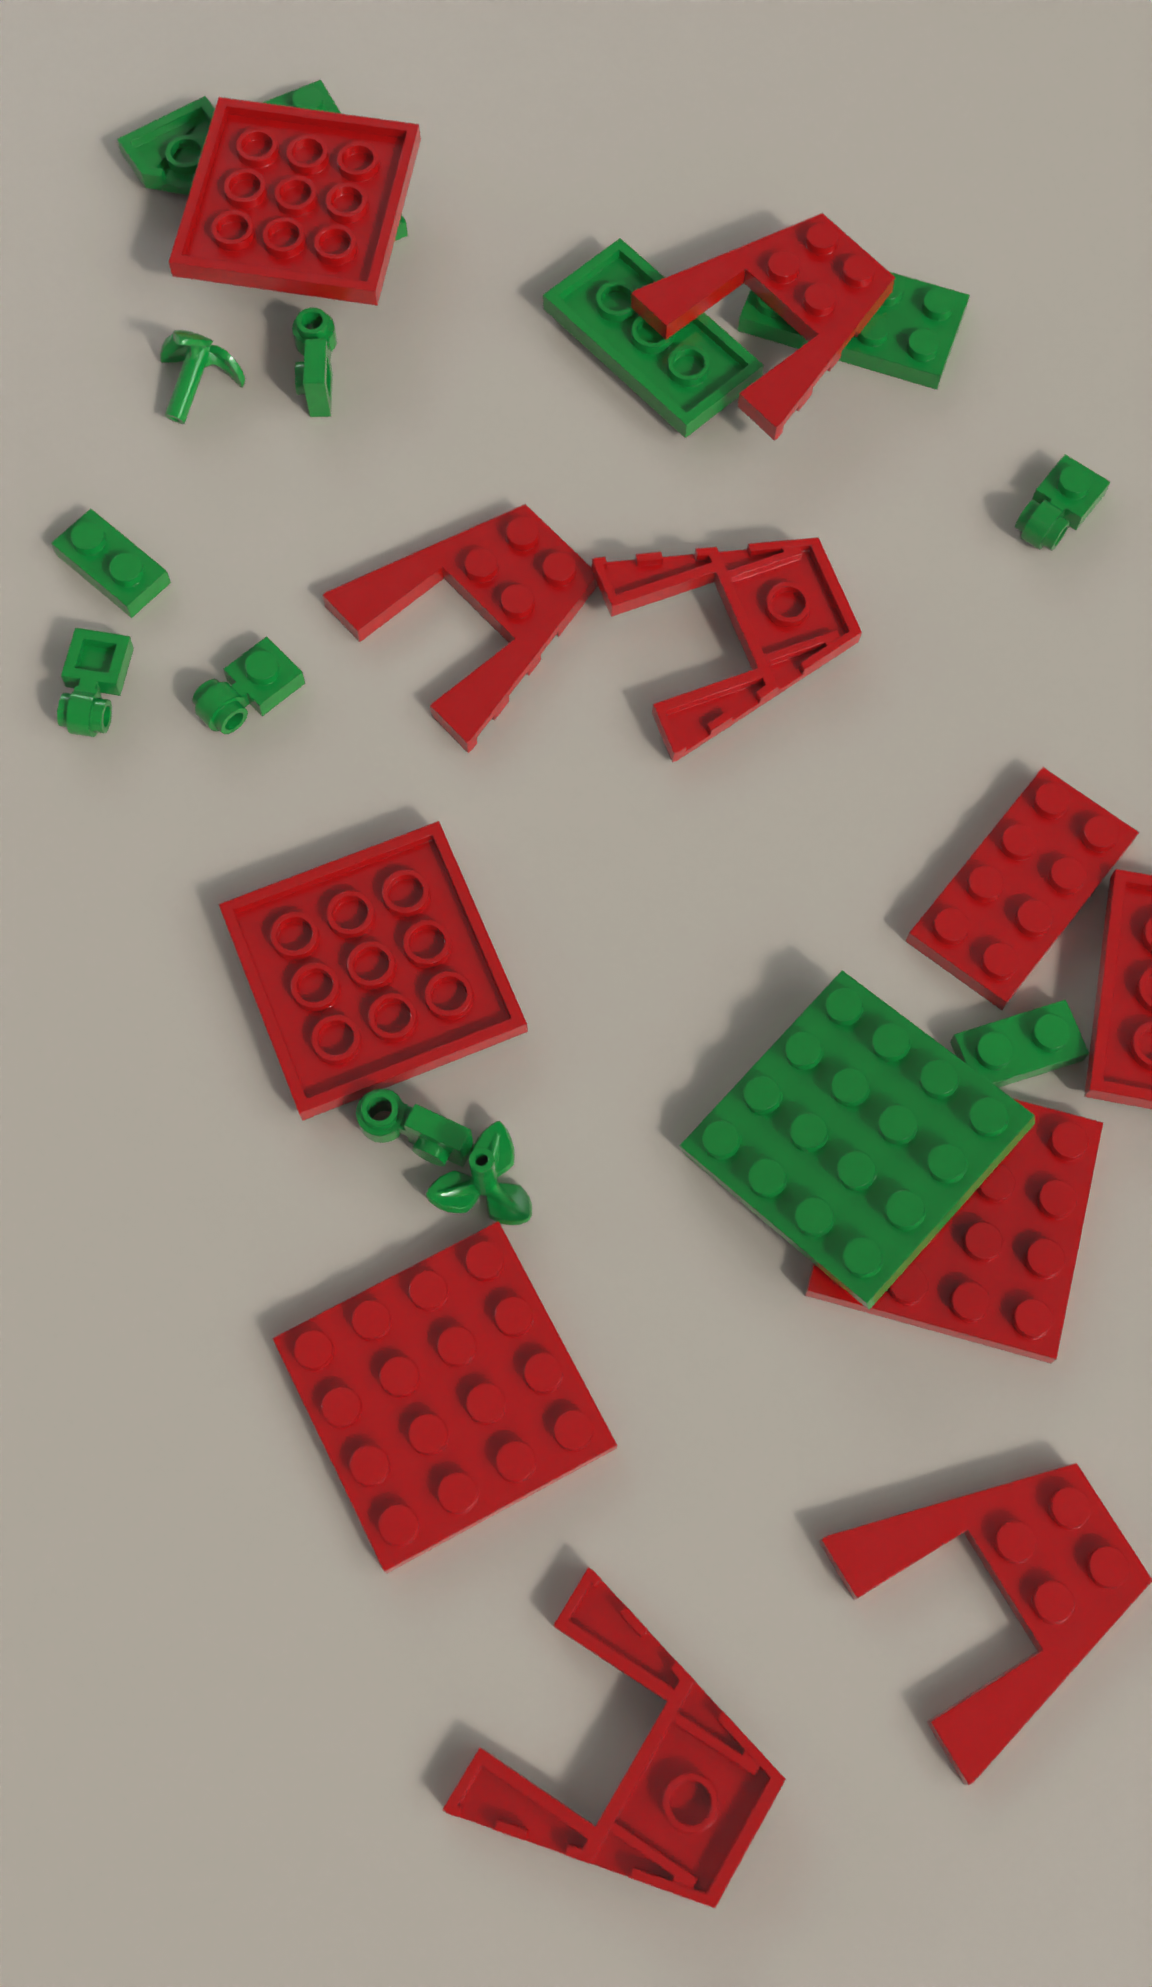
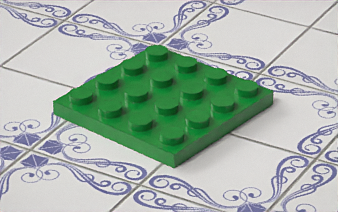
(857, 1137)

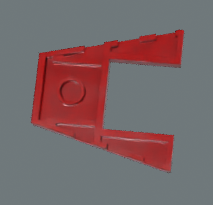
(809, 278)
(511, 574)
(782, 609)
(1053, 1562)
(685, 1799)

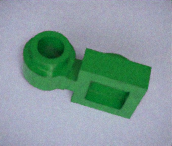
(314, 376)
(1060, 502)
(93, 666)
(257, 678)
(433, 1135)

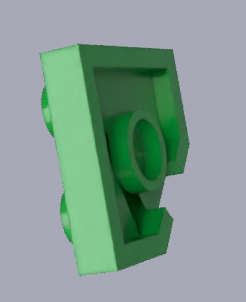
(169, 148)

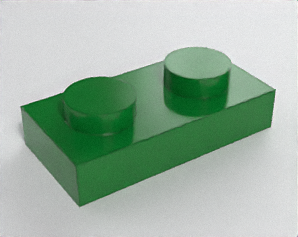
(111, 563)
(1022, 1044)

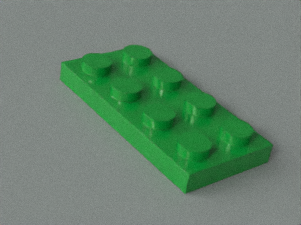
(903, 339)
(679, 377)

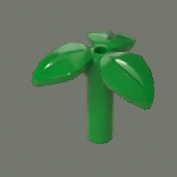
(197, 355)
(490, 1158)

